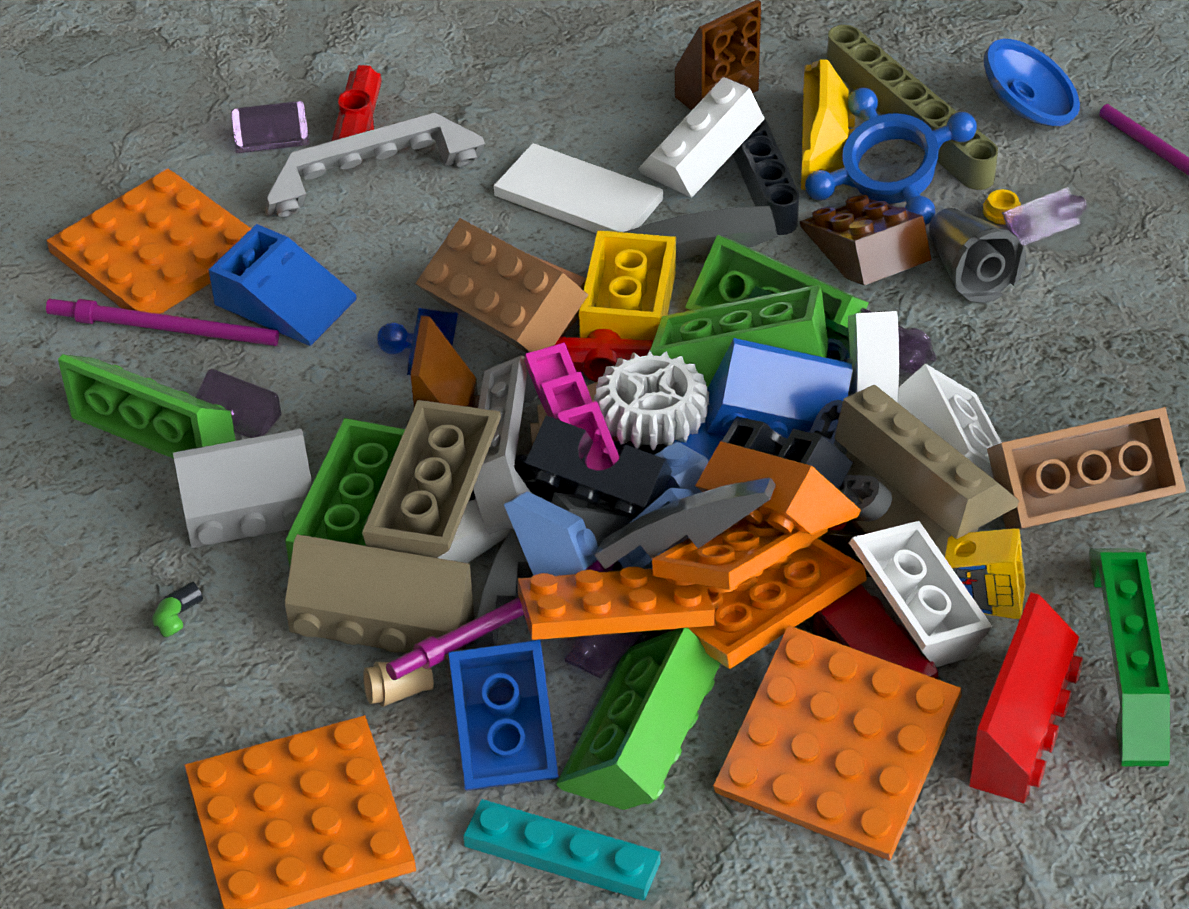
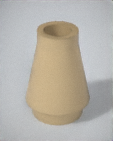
(384, 690)

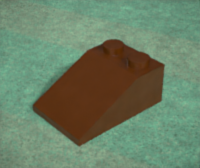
(439, 371)

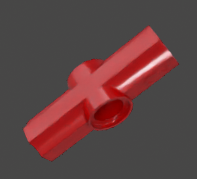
(358, 103)
(602, 350)

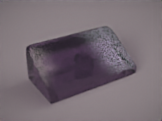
(269, 127)
(251, 406)

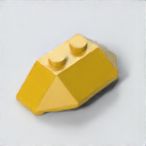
(824, 119)

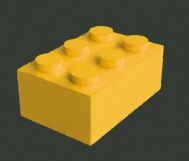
(628, 284)

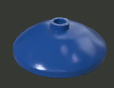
(1030, 83)

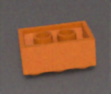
(801, 495)

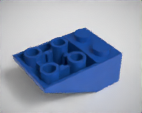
(278, 286)

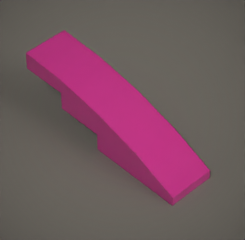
(568, 400)

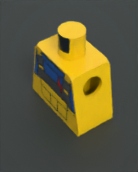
(990, 570)

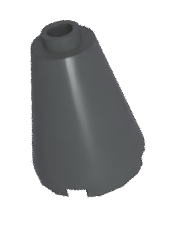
(977, 254)

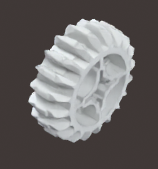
(652, 399)

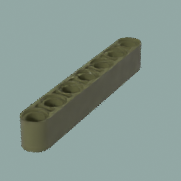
(866, 65)

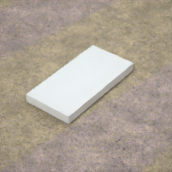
(577, 191)

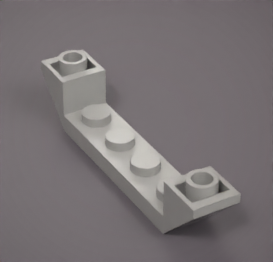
(454, 143)
(505, 391)

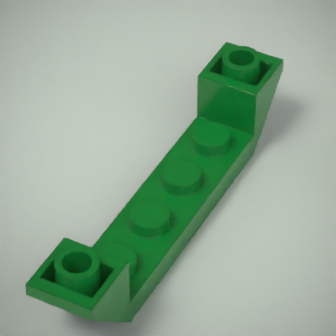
(1136, 655)

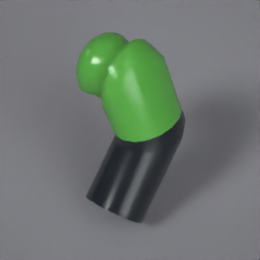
(173, 604)

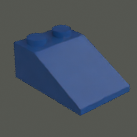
(503, 715)

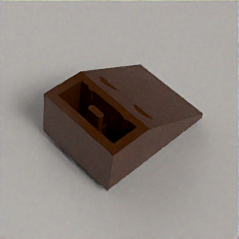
(718, 50)
(869, 238)

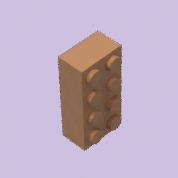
(501, 288)
(1088, 468)

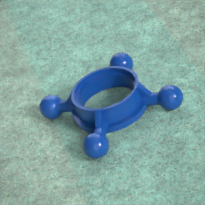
(877, 129)

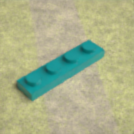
(562, 849)

